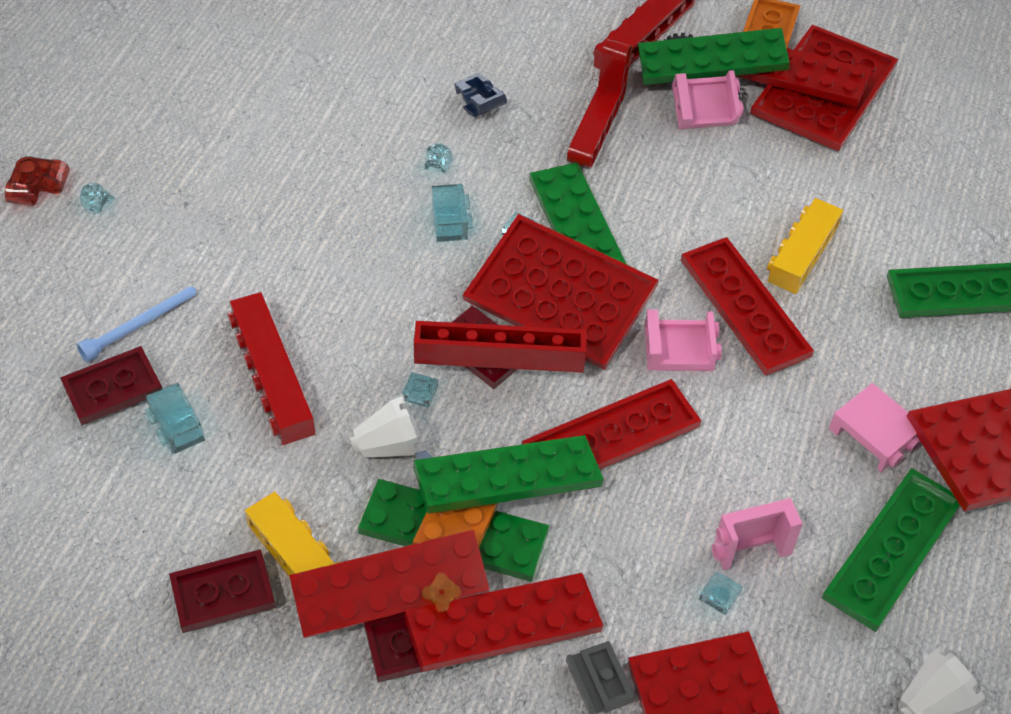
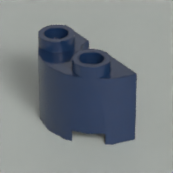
(479, 95)

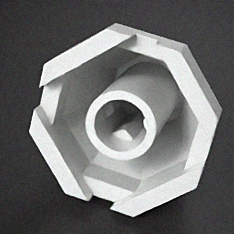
(388, 432)
(941, 688)

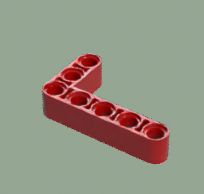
(603, 106)

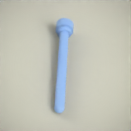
(91, 348)

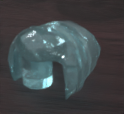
(438, 157)
(94, 197)

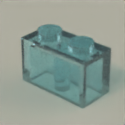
(450, 212)
(175, 419)

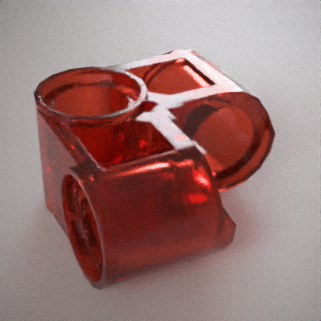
(33, 176)

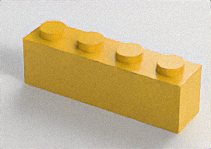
(804, 246)
(285, 536)

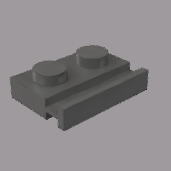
(600, 678)

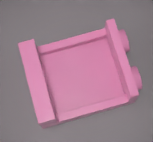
(707, 101)
(681, 343)
(877, 425)
(757, 526)

